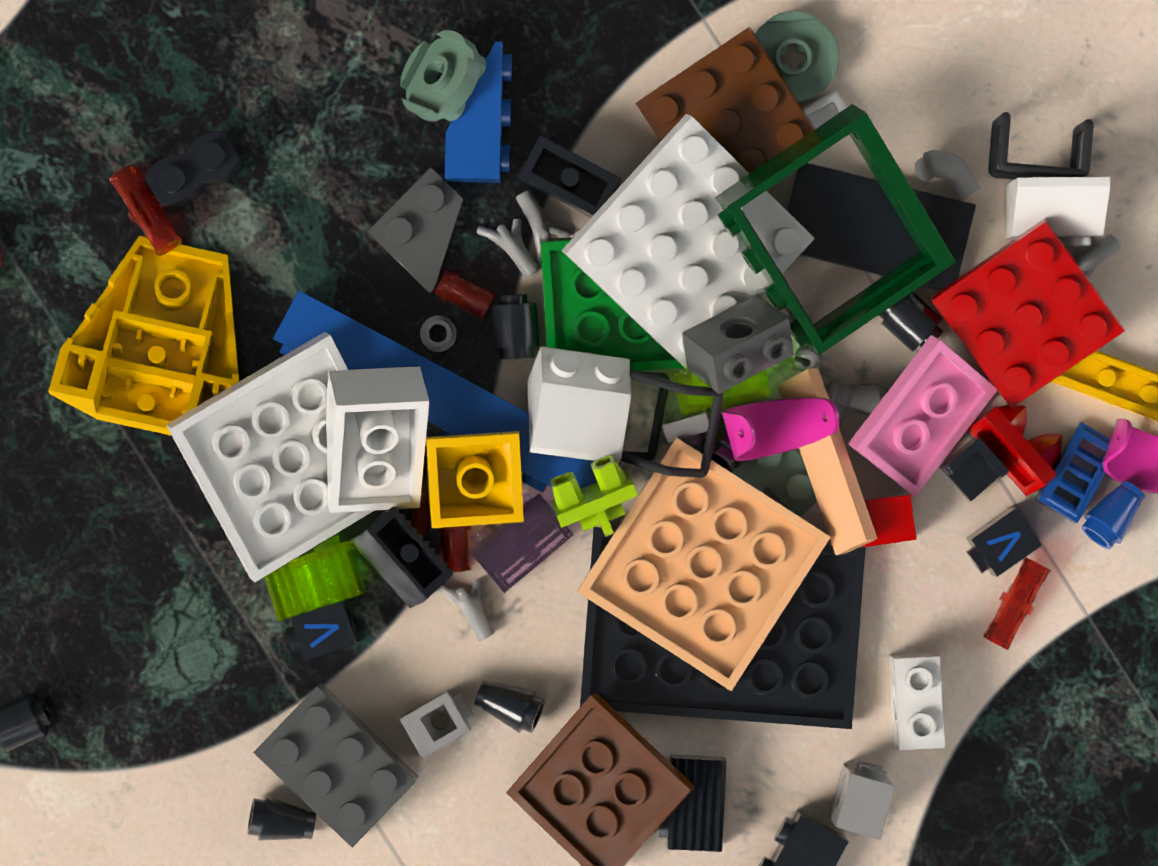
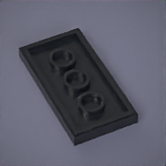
(860, 227)

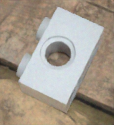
(917, 701)

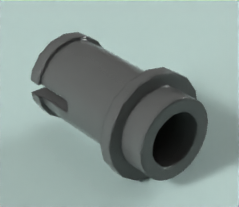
(426, 334)

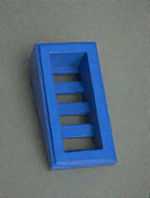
(1046, 495)

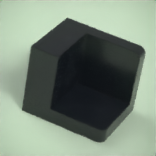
(973, 468)

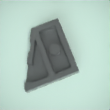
(420, 227)

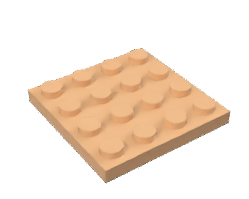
(704, 565)

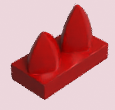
(1028, 461)

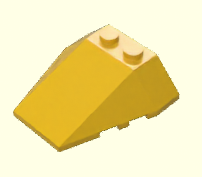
(152, 340)

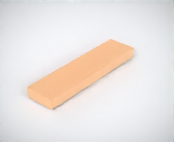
(832, 474)

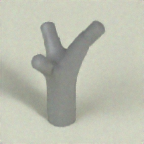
(540, 223)
(513, 245)
(1097, 254)
(471, 607)

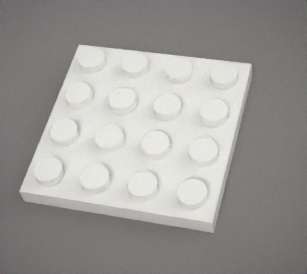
(666, 250)
(265, 457)

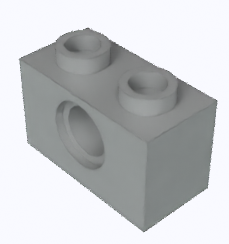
(862, 799)

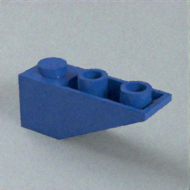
(475, 138)

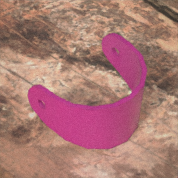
(778, 425)
(1132, 457)

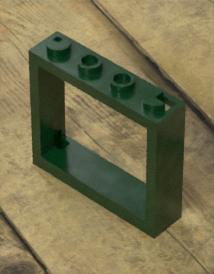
(880, 295)

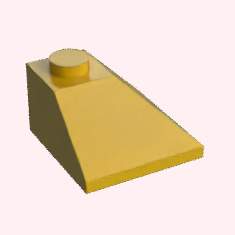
(474, 479)

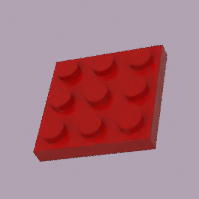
(1028, 313)

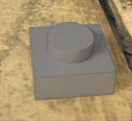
(687, 430)

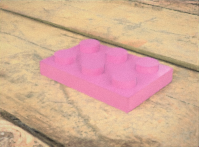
(923, 416)

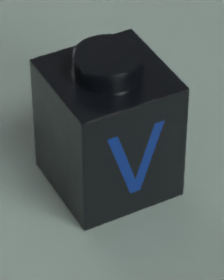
(1002, 543)
(322, 631)

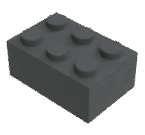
(336, 764)

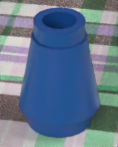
(1112, 516)

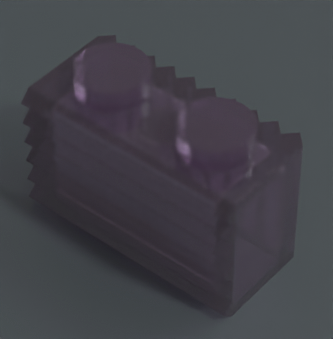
(519, 547)

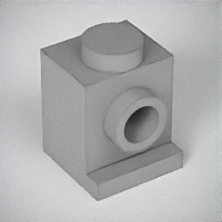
(428, 737)

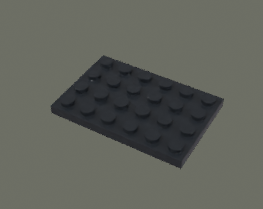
(795, 678)

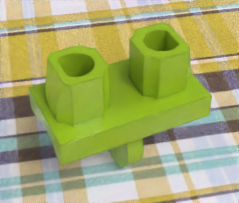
(594, 503)

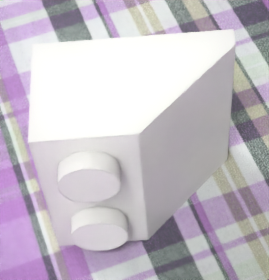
(1069, 204)
(578, 404)

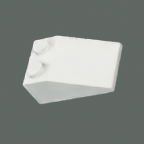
(375, 438)

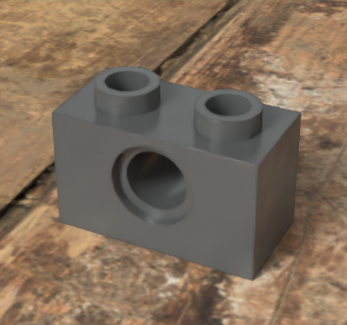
(738, 343)

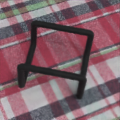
(1018, 170)
(644, 459)

